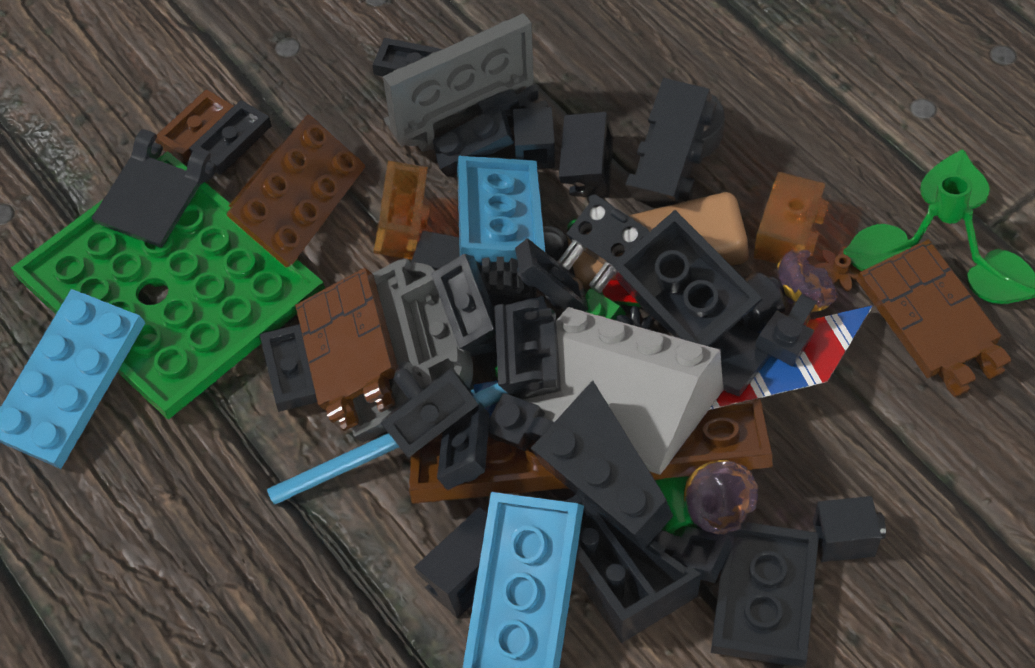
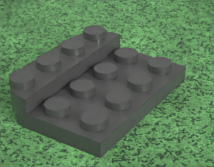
(450, 82)
(418, 336)

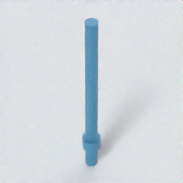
(356, 457)

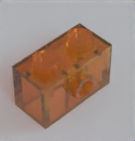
(401, 210)
(790, 218)

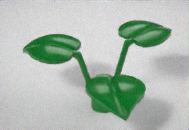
(952, 192)

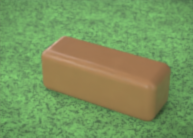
(713, 217)

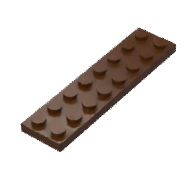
(724, 433)

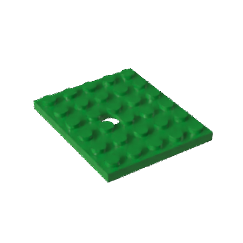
(217, 299)

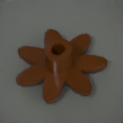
(839, 268)

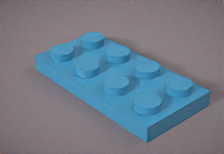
(498, 206)
(67, 377)
(523, 583)

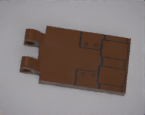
(934, 316)
(348, 347)

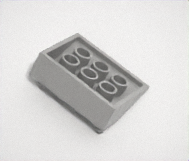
(648, 379)

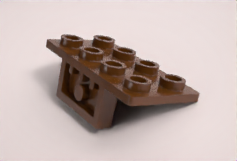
(295, 190)

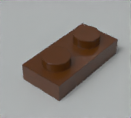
(192, 124)

